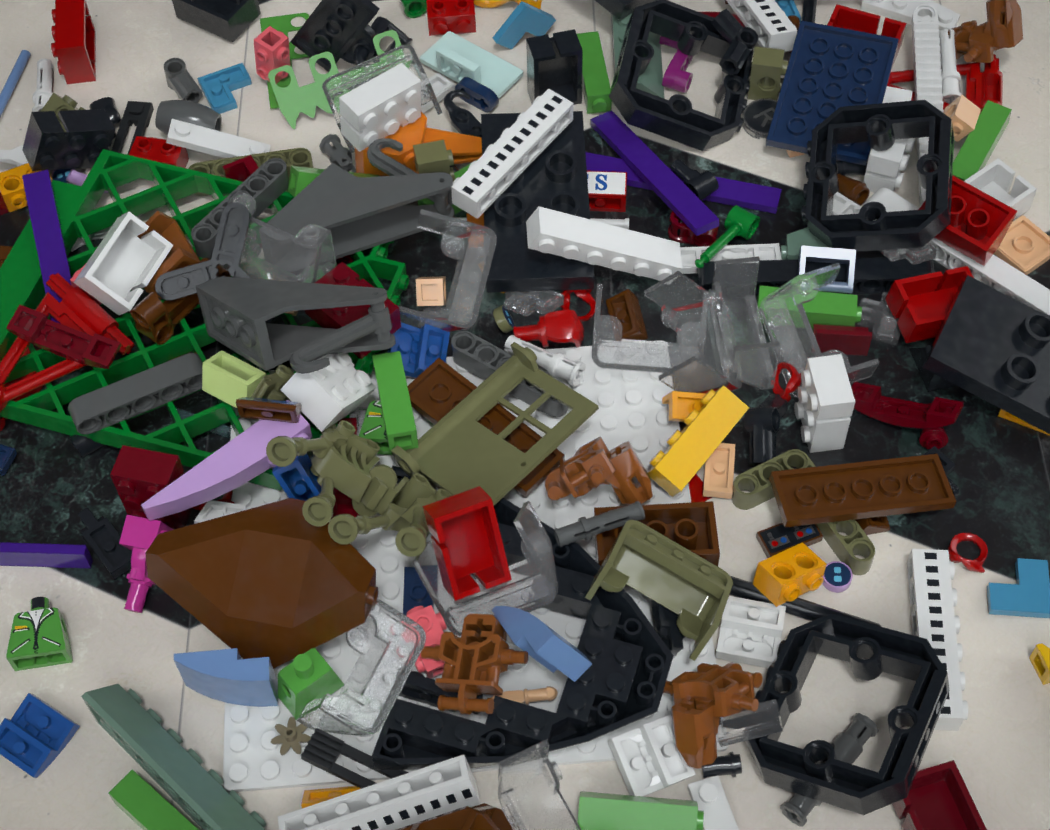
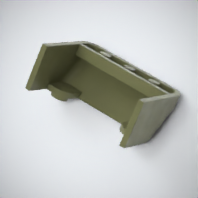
(669, 577)

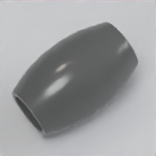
(187, 112)

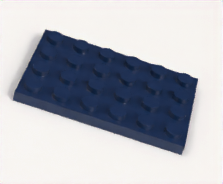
(826, 72)

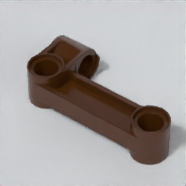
(158, 319)

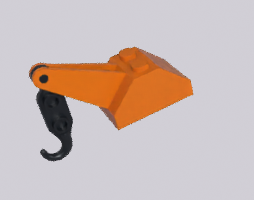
(465, 145)

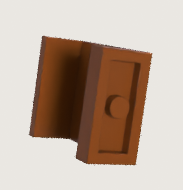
(181, 253)

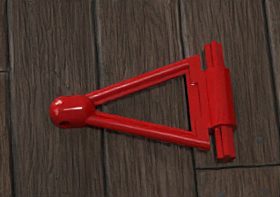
(979, 85)
(74, 311)

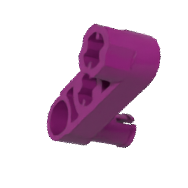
(675, 74)

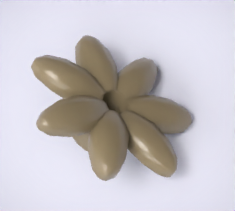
(290, 736)

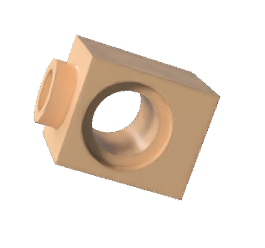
(963, 116)
(431, 291)

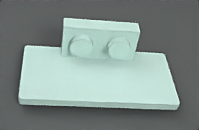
(460, 59)

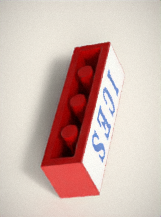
(607, 190)

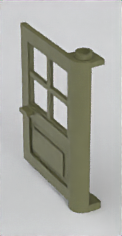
(465, 454)

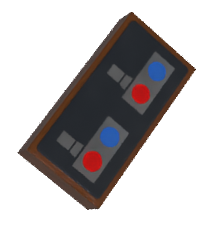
(780, 538)

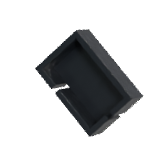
(218, 17)
(555, 65)
(79, 147)

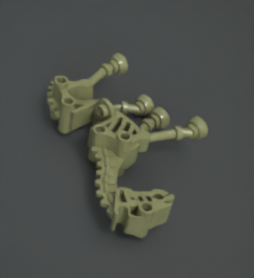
(351, 467)

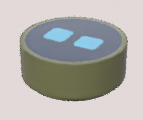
(503, 319)

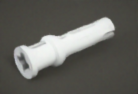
(949, 73)
(44, 84)
(555, 363)

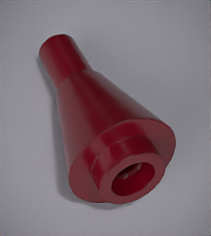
(933, 437)

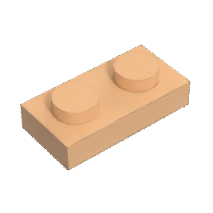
(720, 472)

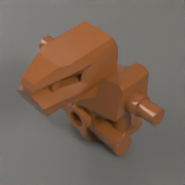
(1000, 31)
(597, 465)
(473, 663)
(700, 703)

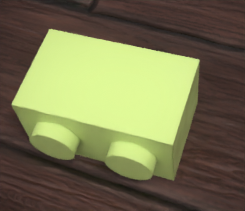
(229, 377)

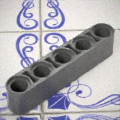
(263, 185)
(471, 352)
(136, 394)

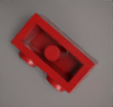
(451, 16)
(159, 151)

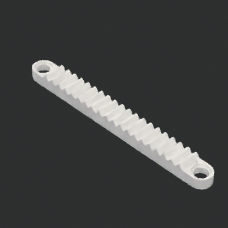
(926, 68)

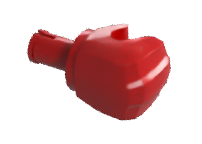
(554, 326)

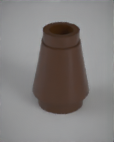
(853, 189)

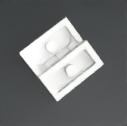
(750, 632)
(650, 757)

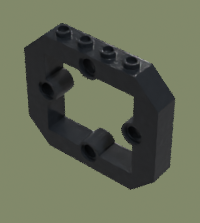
(675, 116)
(880, 127)
(835, 780)

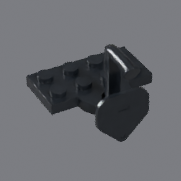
(344, 31)

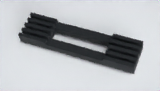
(135, 113)
(324, 750)

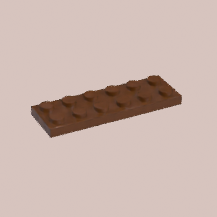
(443, 388)
(861, 490)

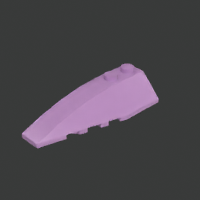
(224, 469)

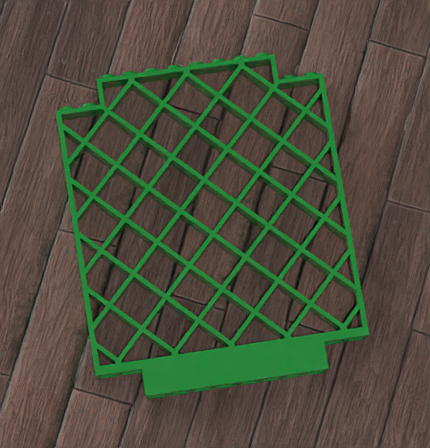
(23, 285)

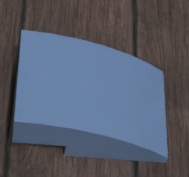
(542, 642)
(228, 677)

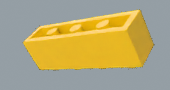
(697, 440)

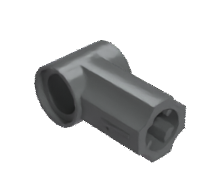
(181, 81)

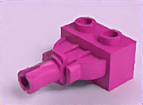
(138, 536)

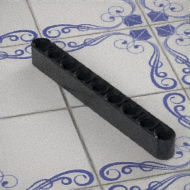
(870, 274)

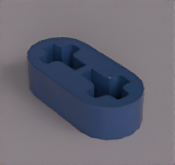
(481, 96)

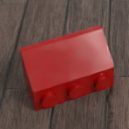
(976, 222)

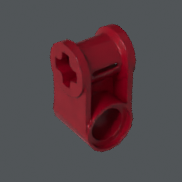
(687, 236)

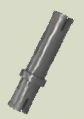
(598, 524)

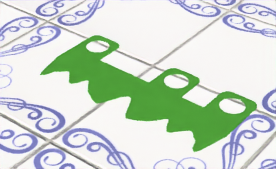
(305, 99)

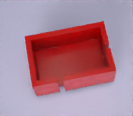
(866, 22)
(74, 41)
(920, 306)
(467, 542)

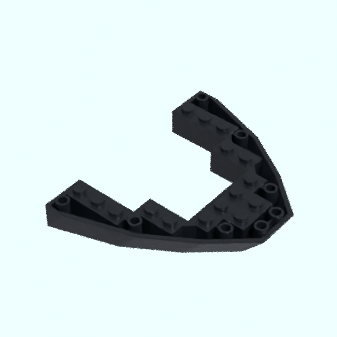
(616, 690)

